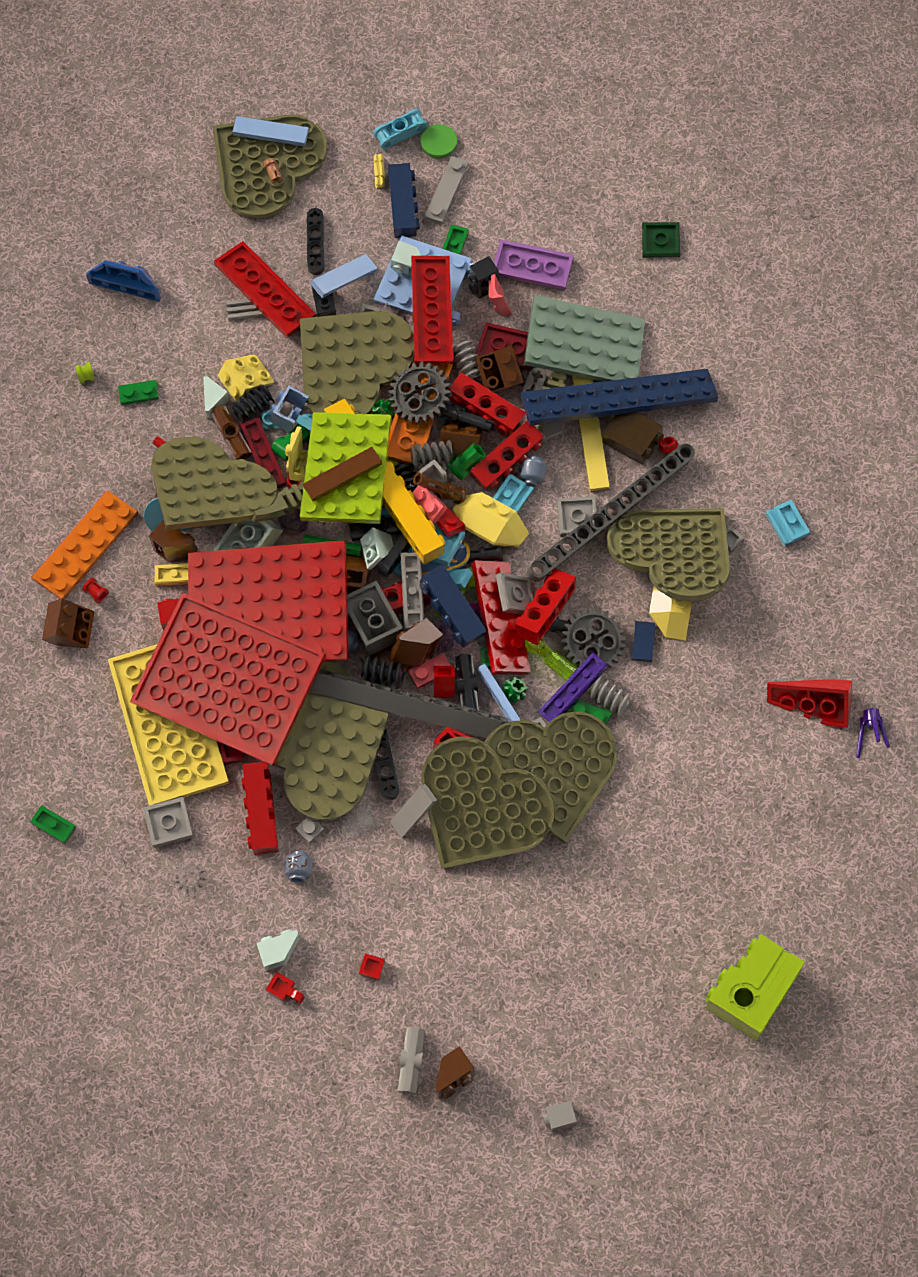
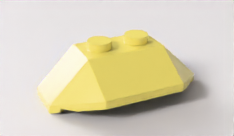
(491, 520)
(670, 615)

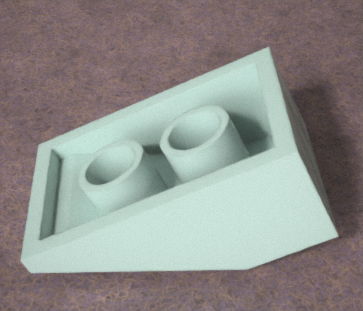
(249, 535)

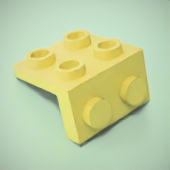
(243, 375)
(296, 456)

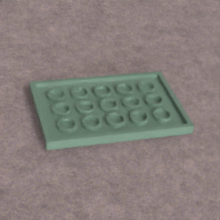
(583, 340)

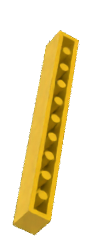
(402, 507)

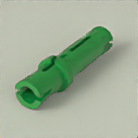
(351, 549)

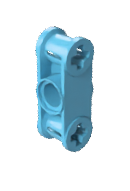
(406, 122)

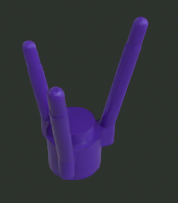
(872, 719)

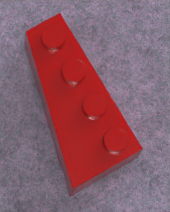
(260, 808)

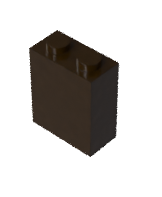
(633, 436)

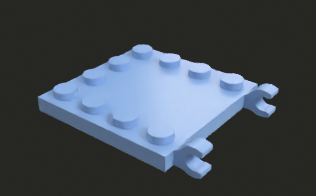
(397, 287)

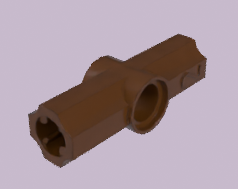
(225, 425)

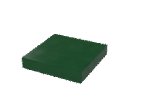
(660, 239)

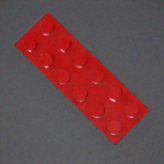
(264, 288)
(431, 309)
(504, 648)

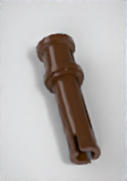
(423, 481)

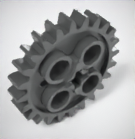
(413, 378)
(582, 625)

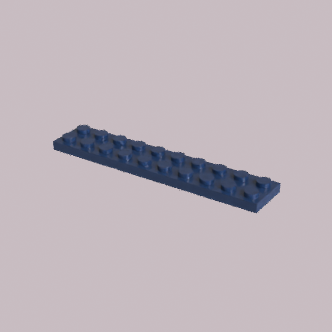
(618, 397)

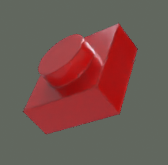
(372, 966)

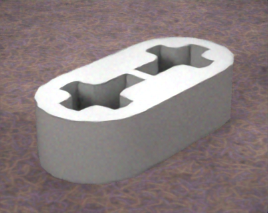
(530, 380)

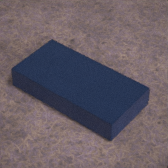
(643, 641)

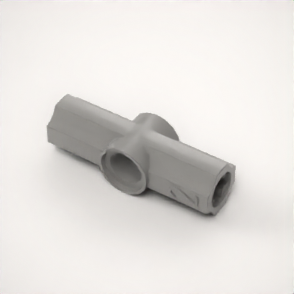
(411, 1060)

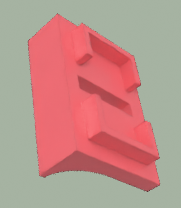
(496, 295)

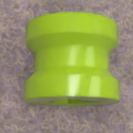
(85, 372)

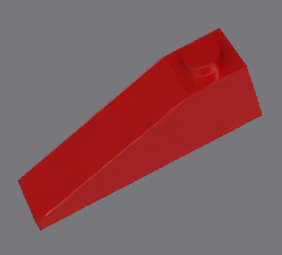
(820, 698)

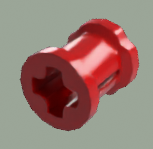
(95, 590)

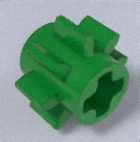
(383, 408)
(515, 689)

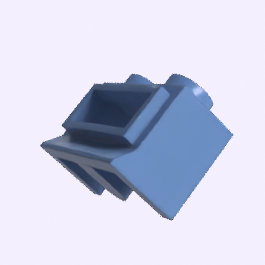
(295, 398)

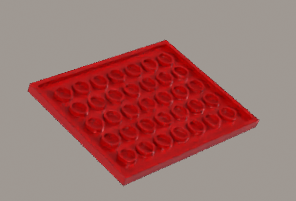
(281, 588)
(228, 678)

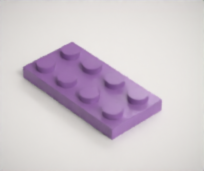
(533, 264)

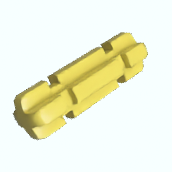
(379, 171)

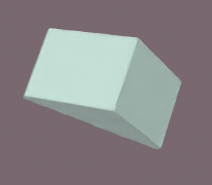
(213, 395)

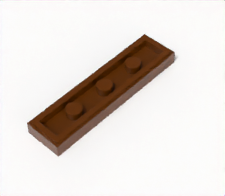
(342, 474)

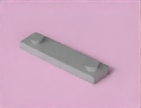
(446, 190)
(412, 593)

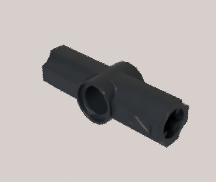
(388, 526)
(466, 681)

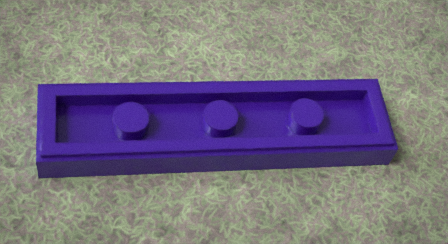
(573, 688)

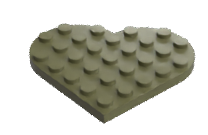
(241, 170)
(353, 357)
(204, 487)
(677, 547)
(569, 755)
(330, 756)
(481, 805)

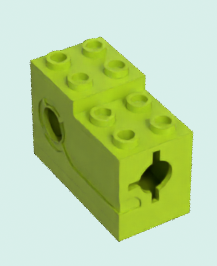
(755, 988)

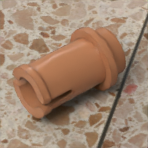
(272, 169)

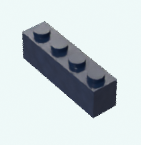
(402, 200)
(452, 606)

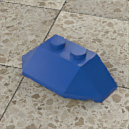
(124, 278)

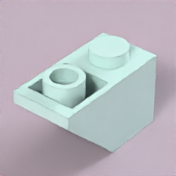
(402, 257)
(375, 546)
(277, 950)

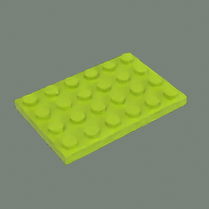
(333, 441)

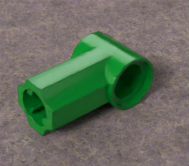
(281, 442)
(462, 464)

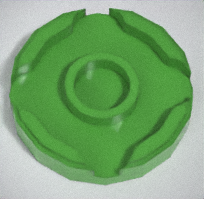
(438, 141)

